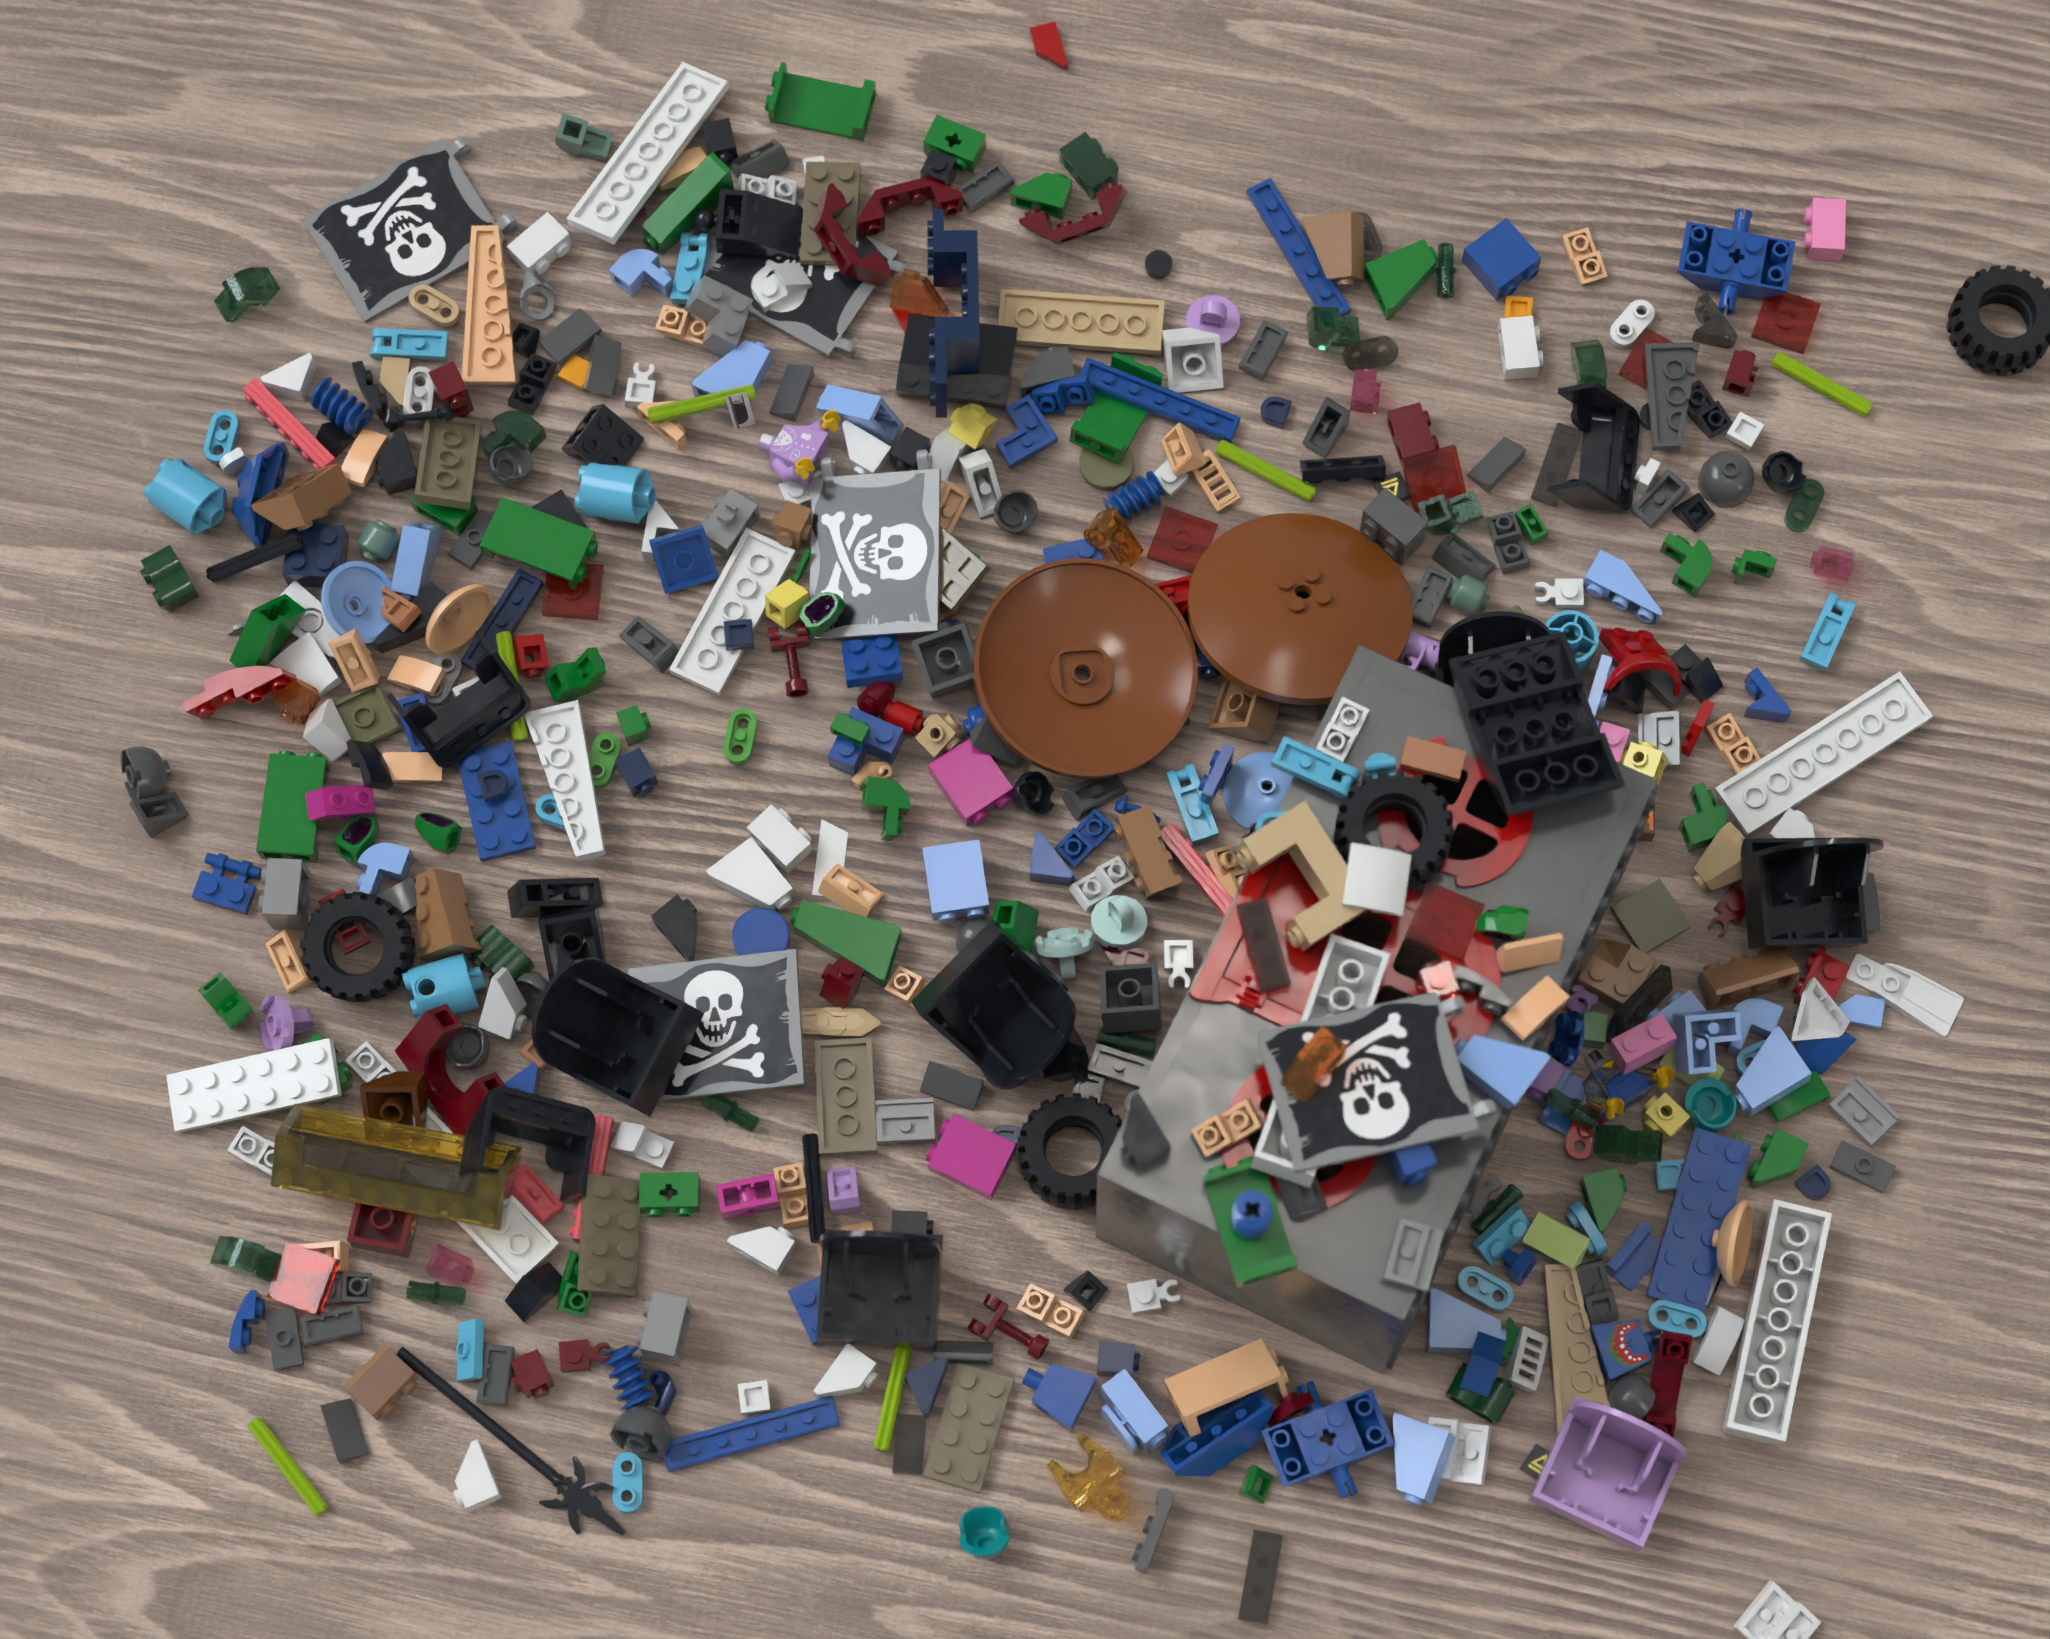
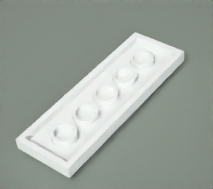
(739, 594)
(253, 1085)

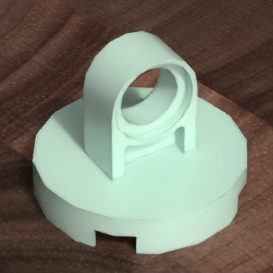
(1118, 922)
(1065, 944)

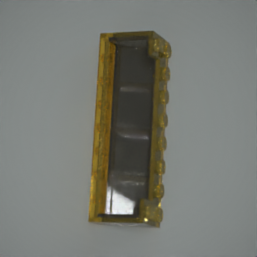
(392, 1166)

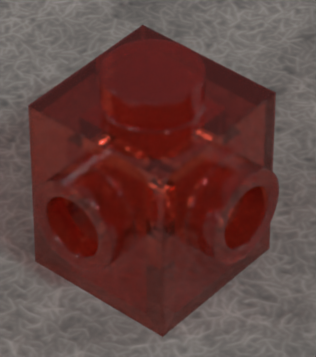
(1439, 978)

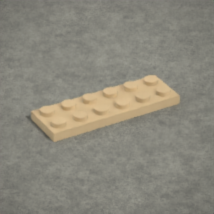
(1083, 321)

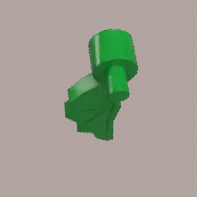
(802, 566)
(1511, 1337)

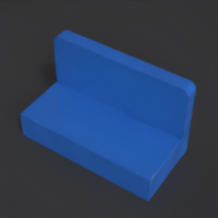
(1570, 1086)
(1634, 1257)

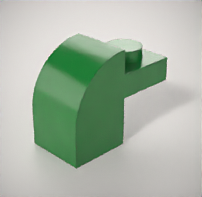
(1694, 562)
(576, 678)
(886, 797)
(1702, 827)
(225, 1000)

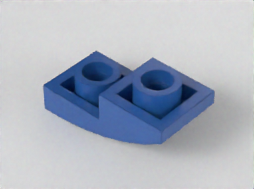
(1059, 394)
(1085, 838)
(248, 1313)

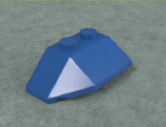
(259, 478)
(1223, 1436)

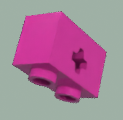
(340, 802)
(748, 1196)

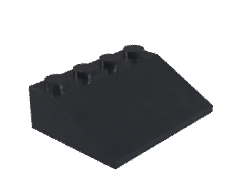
(985, 388)

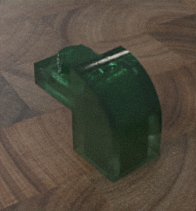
(246, 288)
(1328, 329)
(1589, 362)
(514, 428)
(1448, 515)
(1625, 1146)
(245, 1258)

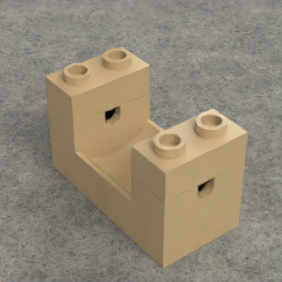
(1318, 861)

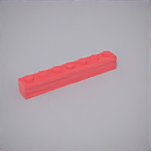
(288, 425)
(1196, 869)
(597, 1162)

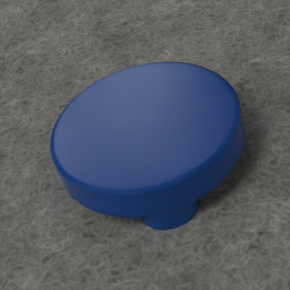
(760, 932)

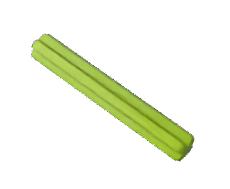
(1822, 384)
(697, 404)
(1265, 470)
(507, 653)
(892, 1398)
(288, 1466)

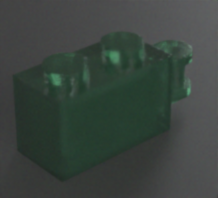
(1088, 164)

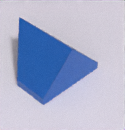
(1822, 1053)

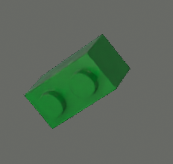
(1531, 524)
(850, 729)

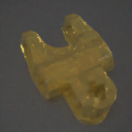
(1094, 1483)

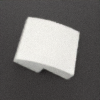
(1376, 879)
(1469, 1453)
(1776, 1617)

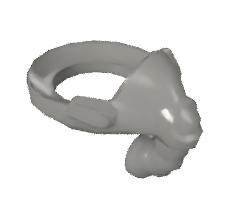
(533, 284)

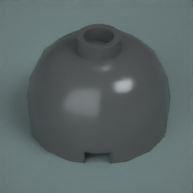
(1726, 479)
(144, 772)
(643, 1431)

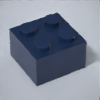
(322, 551)

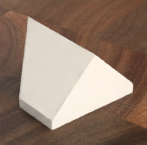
(1818, 1015)

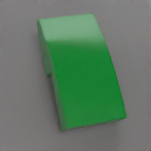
(1801, 1098)
(569, 1298)

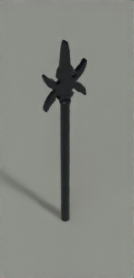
(574, 1494)

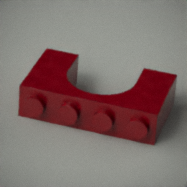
(425, 1051)

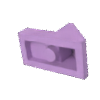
(843, 1190)

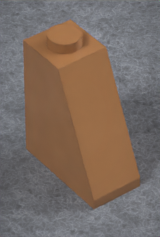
(1338, 245)

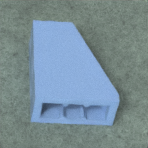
(738, 368)
(863, 410)
(415, 558)
(1499, 1067)
(1771, 1074)
(1456, 1324)
(1419, 1457)

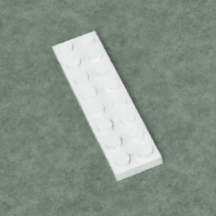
(648, 153)
(1823, 753)
(521, 1240)

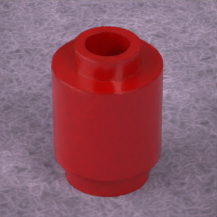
(904, 716)

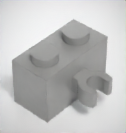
(729, 521)

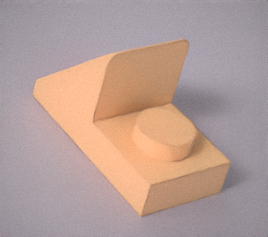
(669, 430)

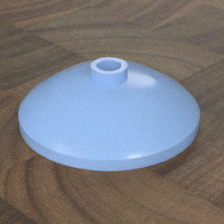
(362, 587)
(1243, 790)

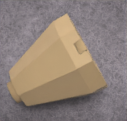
(1721, 861)

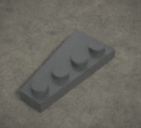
(1669, 385)

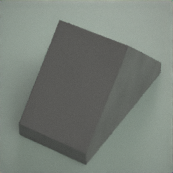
(1327, 427)
(159, 812)

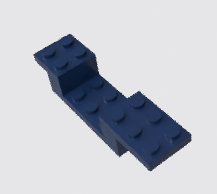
(954, 337)

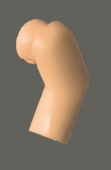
(871, 769)

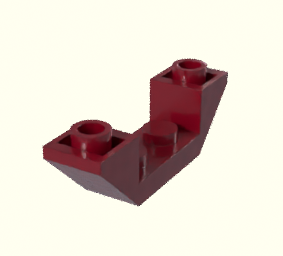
(904, 194)
(1109, 201)
(870, 269)
(1666, 1378)

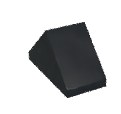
(534, 1291)

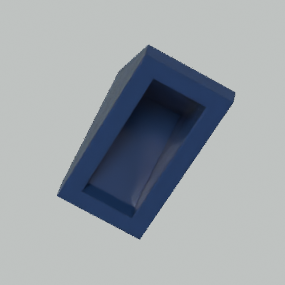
(926, 1383)

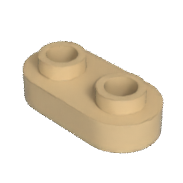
(435, 307)

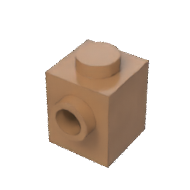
(792, 525)

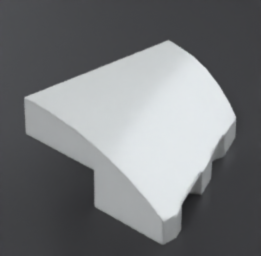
(309, 664)

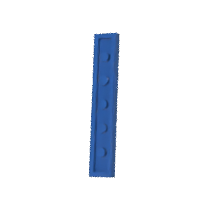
(1296, 246)
(1161, 401)
(751, 1433)

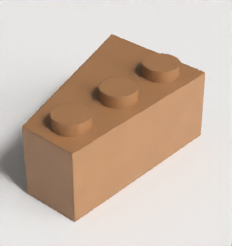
(1146, 852)
(442, 916)

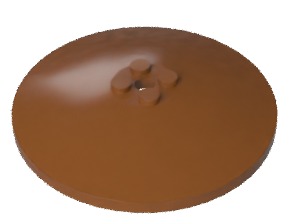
(1095, 620)
(1287, 645)

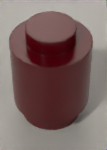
(876, 697)

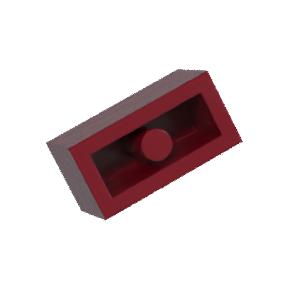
(451, 389)
(1411, 430)

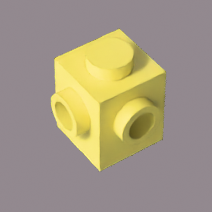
(972, 424)
(785, 602)
(1645, 759)
(1664, 1115)

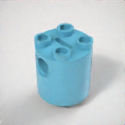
(615, 492)
(186, 496)
(1580, 633)
(452, 985)

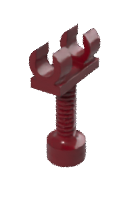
(796, 686)
(1035, 1345)

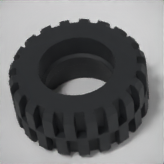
(1982, 346)
(1407, 796)
(319, 938)
(1036, 1133)

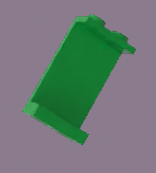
(820, 104)
(1109, 423)
(539, 541)
(284, 814)
(1249, 1258)

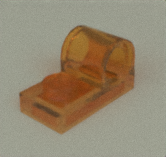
(1111, 531)

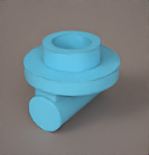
(1380, 762)

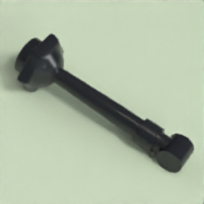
(394, 418)

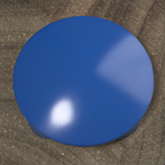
(1568, 1038)

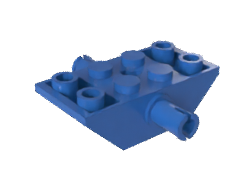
(1759, 264)
(1356, 1431)

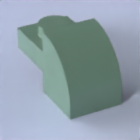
(578, 138)

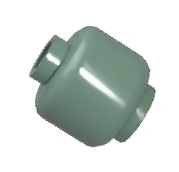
(378, 540)
(1468, 595)

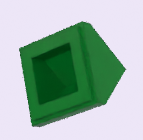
(1255, 1484)

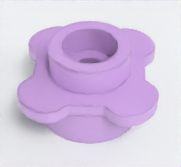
(1579, 992)

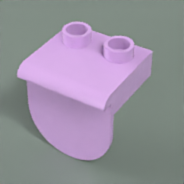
(1608, 1472)

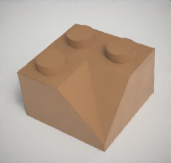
(1615, 972)

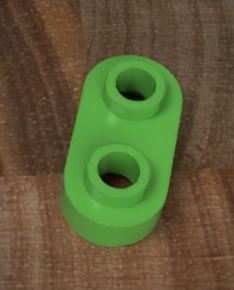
(739, 737)
(604, 758)

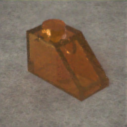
(917, 295)
(296, 701)
(1314, 1064)

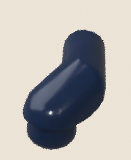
(665, 1390)

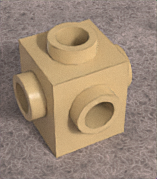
(940, 734)

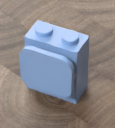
(956, 881)
(1132, 1414)

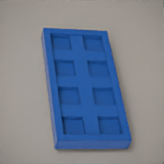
(502, 824)

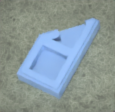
(1864, 1011)

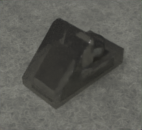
(1716, 329)

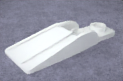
(313, 619)
(1907, 993)

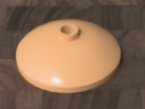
(458, 618)
(1734, 1242)

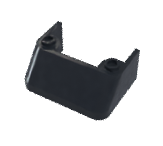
(1606, 451)
(472, 715)
(558, 1124)

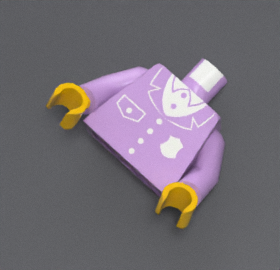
(799, 449)

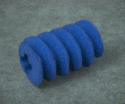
(339, 408)
(1136, 496)
(1252, 1202)
(628, 1376)

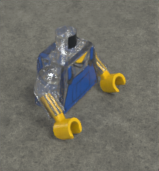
(1613, 1092)

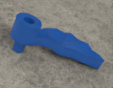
(1122, 806)

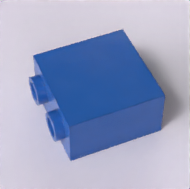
(1502, 259)
(1411, 1164)

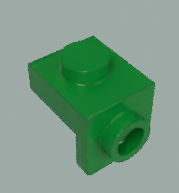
(1753, 562)

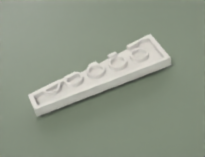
(566, 761)

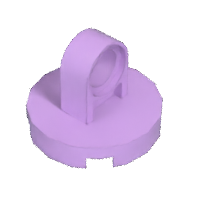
(1216, 316)
(282, 1022)

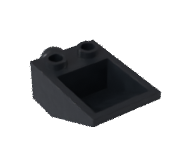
(762, 225)

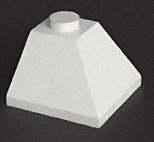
(1192, 359)

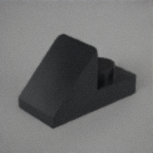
(1697, 674)

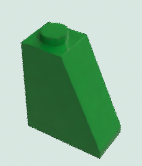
(1400, 275)
(266, 632)

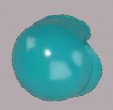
(1710, 1104)
(984, 1532)

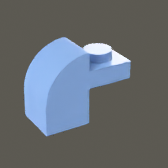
(638, 267)
(383, 860)
(1756, 1017)

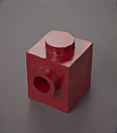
(841, 982)
(531, 1375)

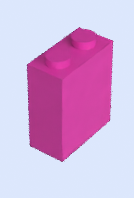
(971, 782)
(971, 1156)

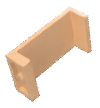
(1224, 1381)

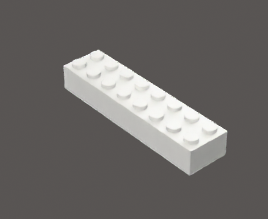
(1344, 983)
(1777, 1323)

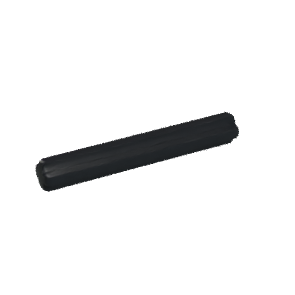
(254, 557)
(813, 1186)

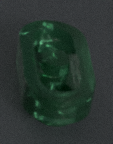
(1804, 504)

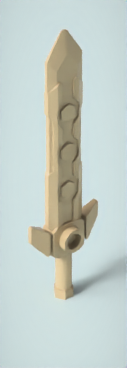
(837, 1021)

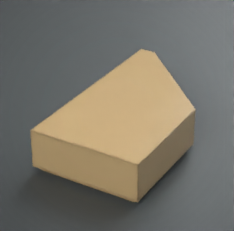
(394, 375)

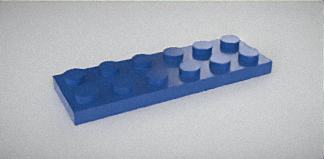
(1700, 1203)

